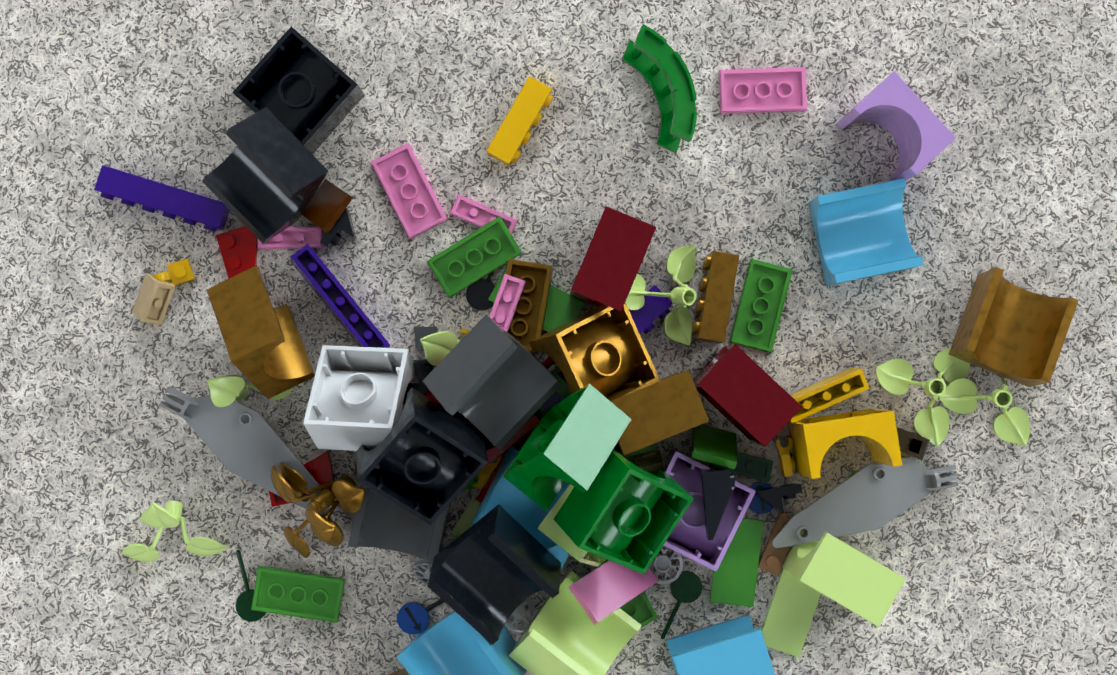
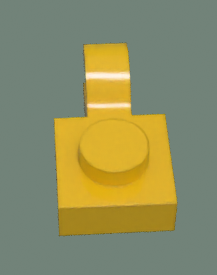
(178, 272)
(786, 462)

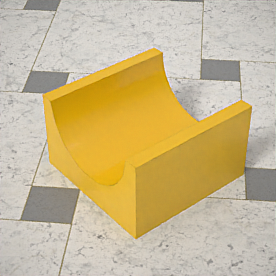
(816, 435)

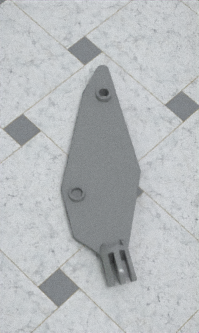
(238, 439)
(865, 501)

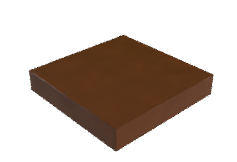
(327, 206)

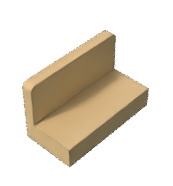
(153, 300)

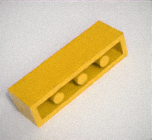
(519, 121)
(829, 392)

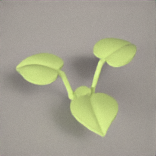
(682, 265)
(438, 346)
(896, 376)
(232, 388)
(1011, 426)
(169, 517)

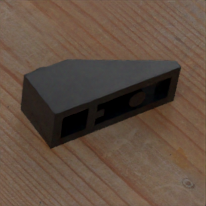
(716, 494)

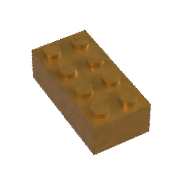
(716, 296)
(532, 306)

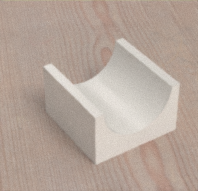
(357, 395)

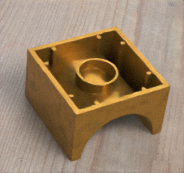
(1012, 330)
(258, 337)
(600, 351)
(660, 412)

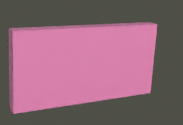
(762, 90)
(409, 191)
(609, 589)

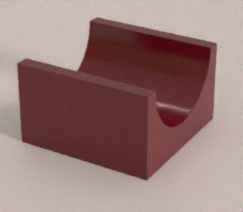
(612, 260)
(746, 395)

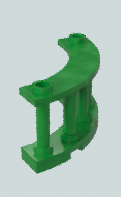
(670, 83)

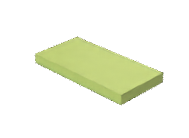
(789, 615)

